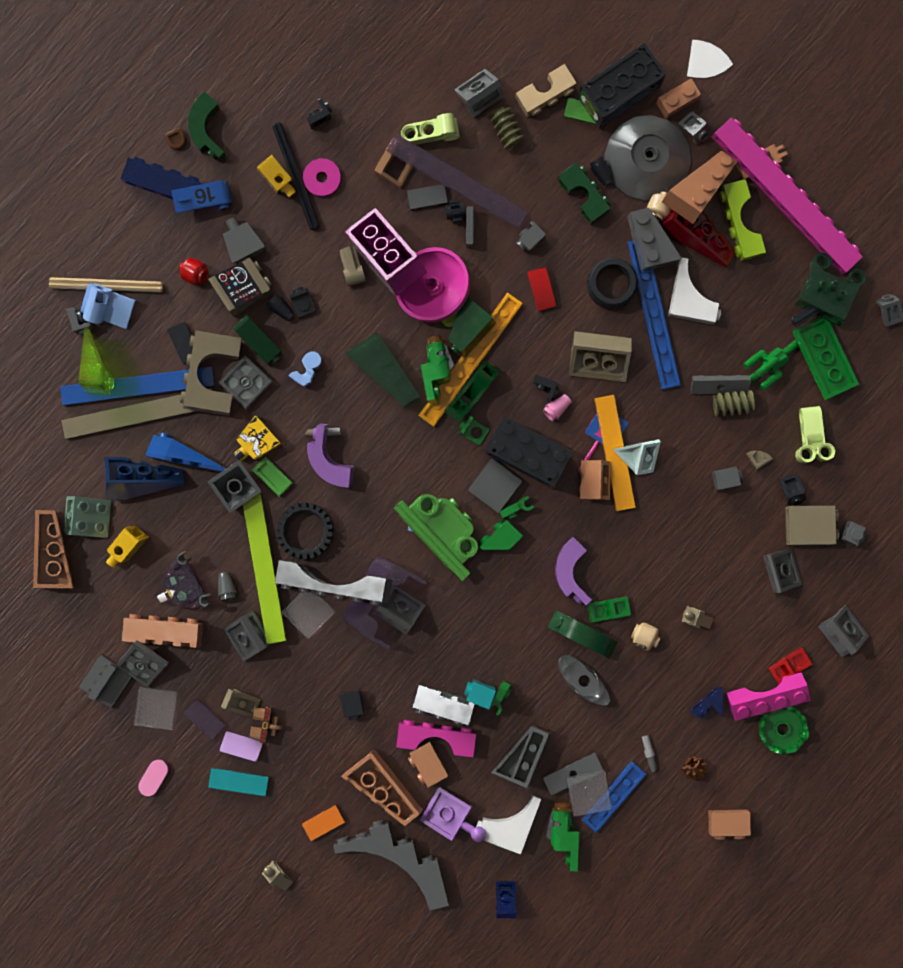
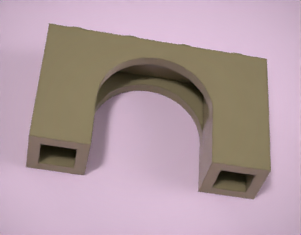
(206, 346)

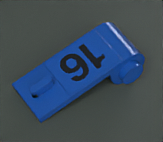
(202, 196)

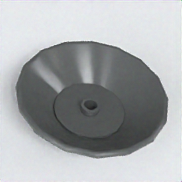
(633, 170)

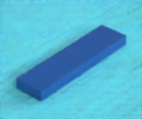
(618, 792)

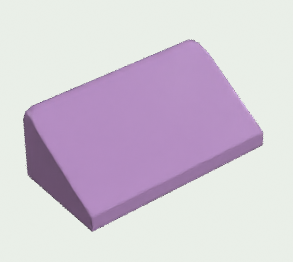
(241, 746)

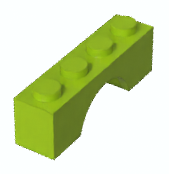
(748, 244)

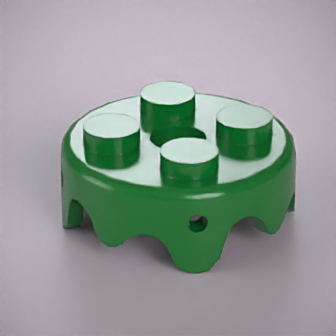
(796, 732)

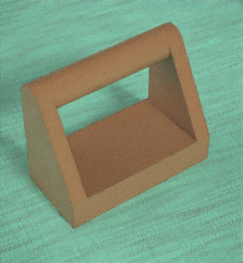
(383, 165)

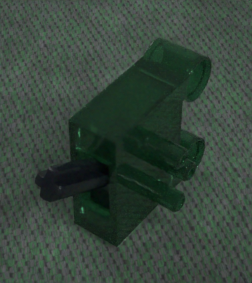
(826, 294)

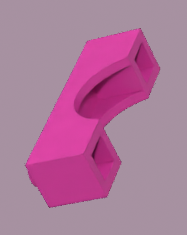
(789, 692)
(461, 740)

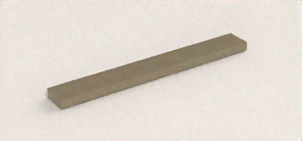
(124, 416)

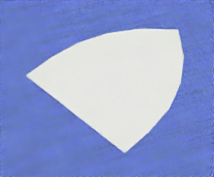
(707, 60)

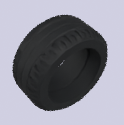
(624, 267)

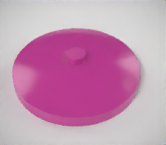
(440, 290)

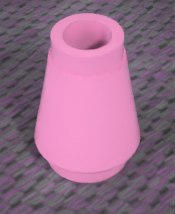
(557, 407)

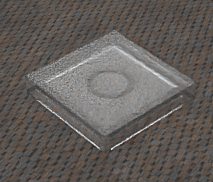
(308, 613)
(155, 708)
(589, 793)

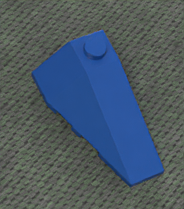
(170, 450)

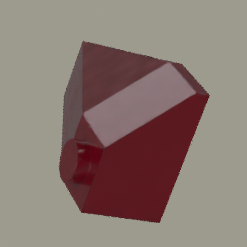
(699, 236)

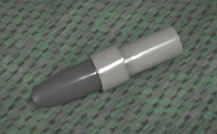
(649, 753)

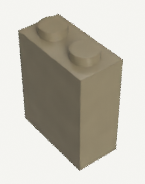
(811, 525)

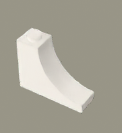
(688, 302)
(511, 831)

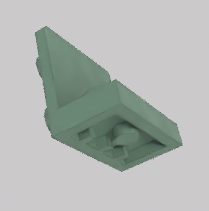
(87, 516)

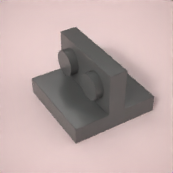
(480, 92)
(401, 610)
(844, 632)
(247, 636)
(105, 681)

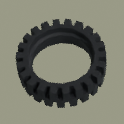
(282, 527)

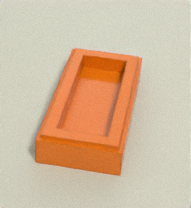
(323, 822)

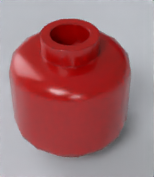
(193, 271)

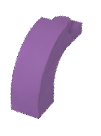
(323, 464)
(564, 570)

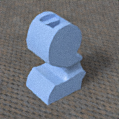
(311, 362)

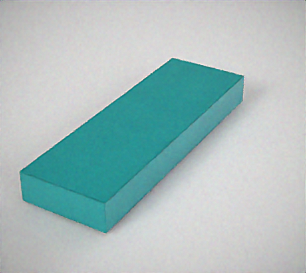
(238, 782)

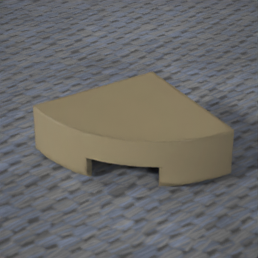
(758, 458)

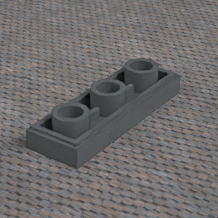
(720, 384)
(557, 780)

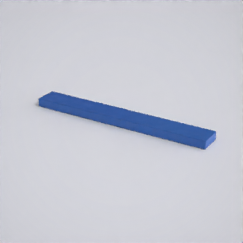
(655, 324)
(137, 386)

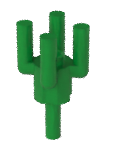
(770, 364)

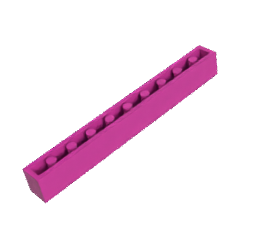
(786, 195)

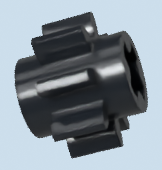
(455, 211)

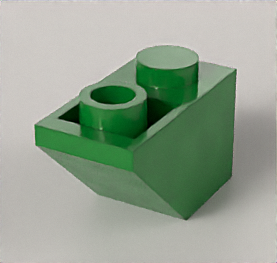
(502, 539)

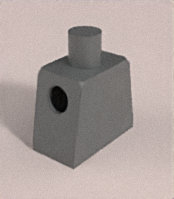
(242, 241)

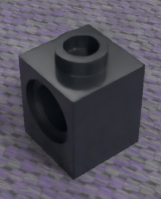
(352, 704)

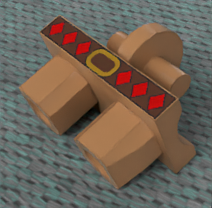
(264, 715)

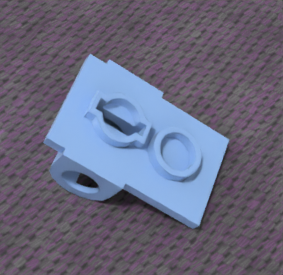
(112, 309)

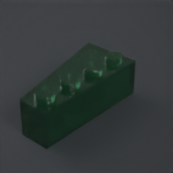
(381, 366)

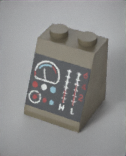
(241, 286)

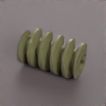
(506, 127)
(733, 402)

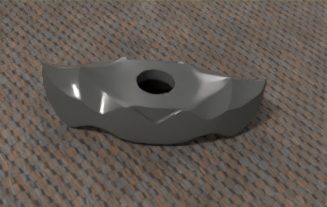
(572, 670)

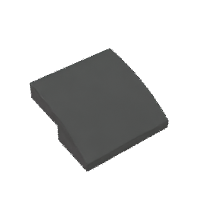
(495, 485)

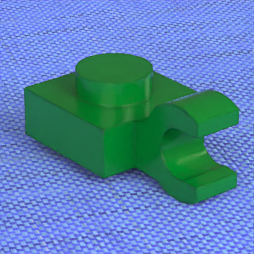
(511, 511)
(502, 692)

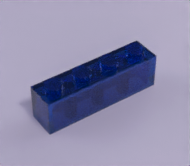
(155, 178)

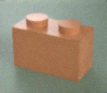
(678, 98)
(595, 480)
(428, 764)
(729, 823)

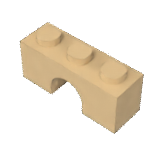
(532, 100)

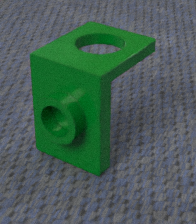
(468, 425)

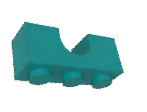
(479, 693)

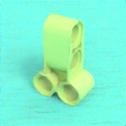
(444, 128)
(813, 436)

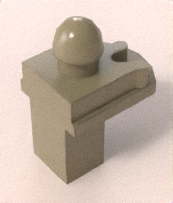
(696, 618)
(276, 876)

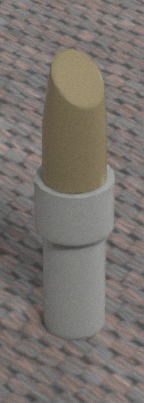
(331, 431)

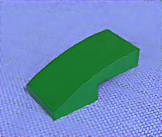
(608, 609)

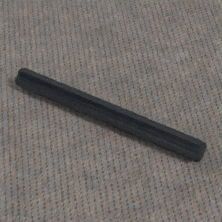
(295, 176)

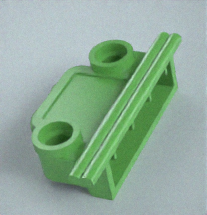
(442, 530)

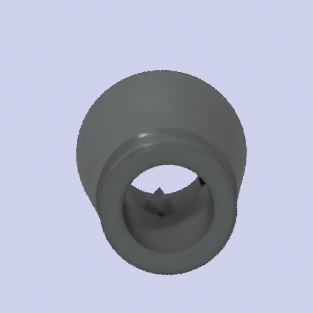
(226, 587)

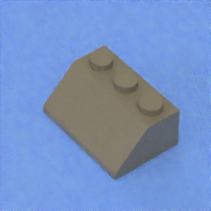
(600, 356)

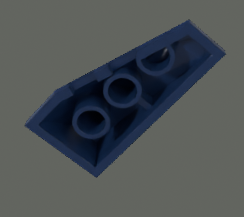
(132, 479)

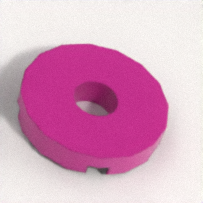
(319, 166)

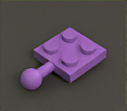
(448, 815)

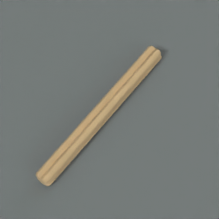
(115, 285)

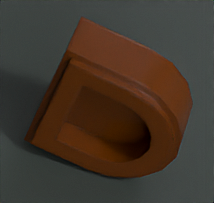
(175, 139)

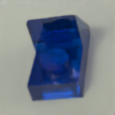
(713, 699)
(505, 899)

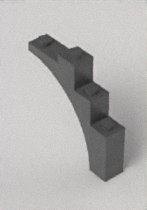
(403, 853)

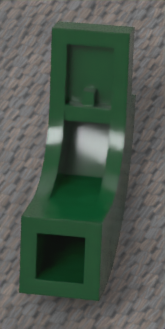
(199, 116)
(472, 392)
(582, 634)

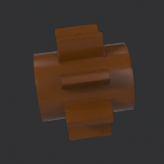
(695, 768)

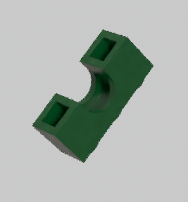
(575, 179)

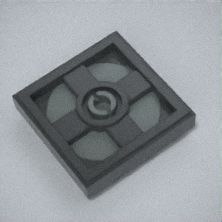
(245, 382)
(142, 663)

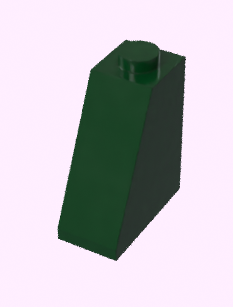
(469, 327)
(258, 341)

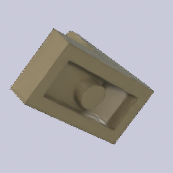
(240, 702)

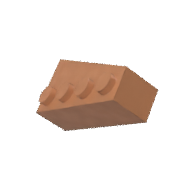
(697, 189)
(50, 554)
(163, 631)
(383, 787)

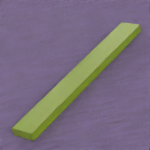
(264, 570)

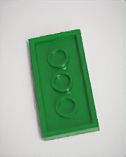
(825, 358)

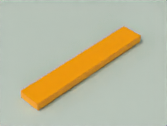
(611, 440)

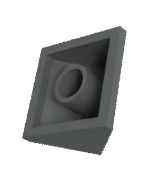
(234, 486)
(782, 570)

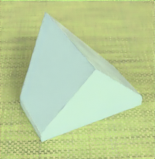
(640, 456)

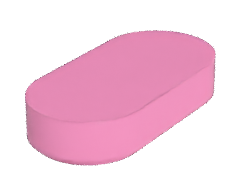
(153, 777)

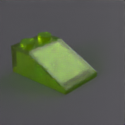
(94, 371)

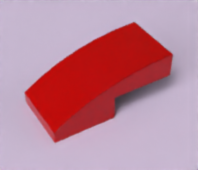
(541, 289)
(790, 664)

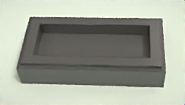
(427, 197)
(469, 226)

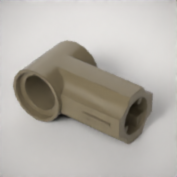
(352, 270)

